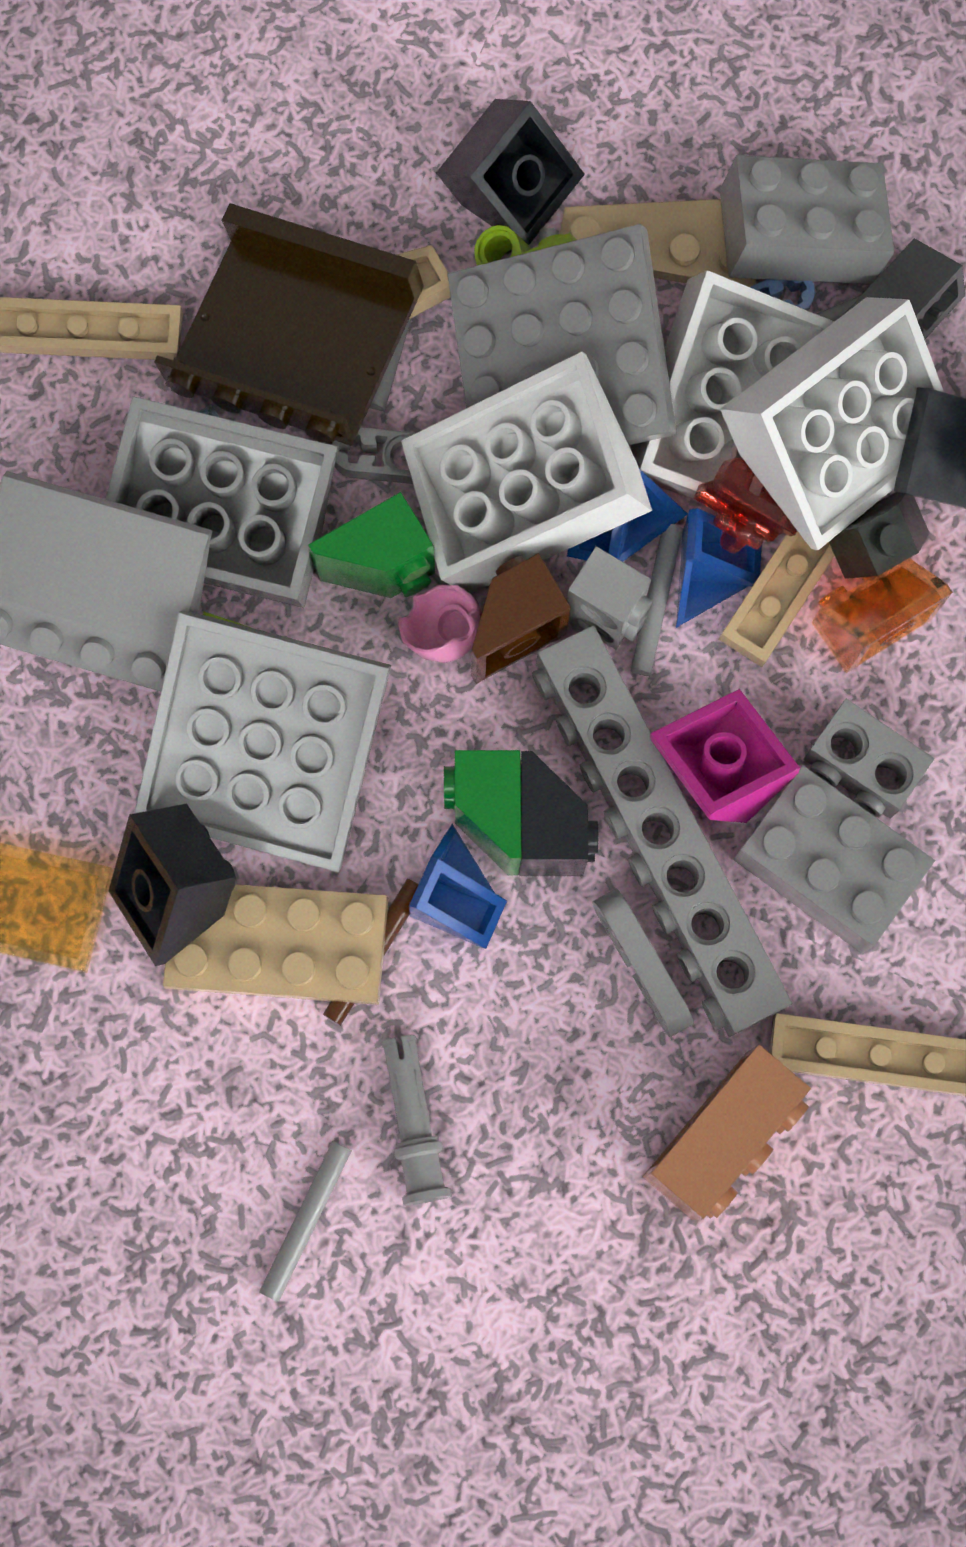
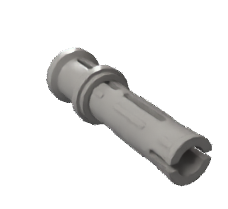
(417, 1148)

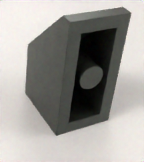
(881, 537)

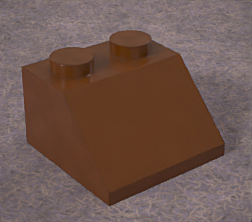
(518, 617)

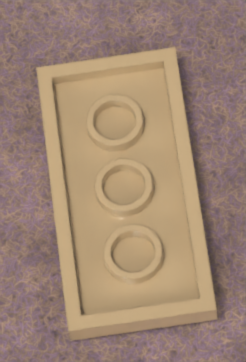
(289, 947)

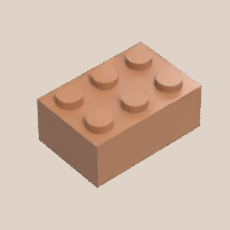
(729, 1135)

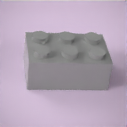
(806, 220)
(834, 860)

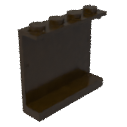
(295, 327)

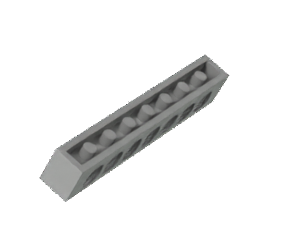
(586, 660)

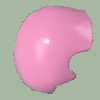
(441, 623)

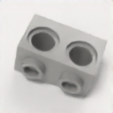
(610, 598)
(874, 748)

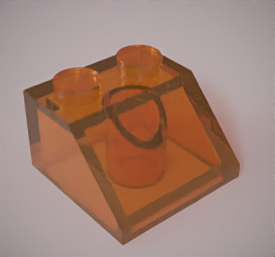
(878, 612)

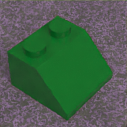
(377, 552)
(487, 802)

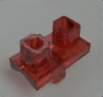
(742, 514)

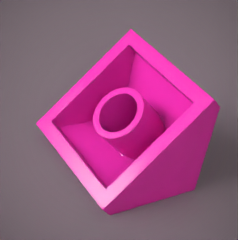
(726, 758)

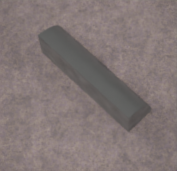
(926, 279)

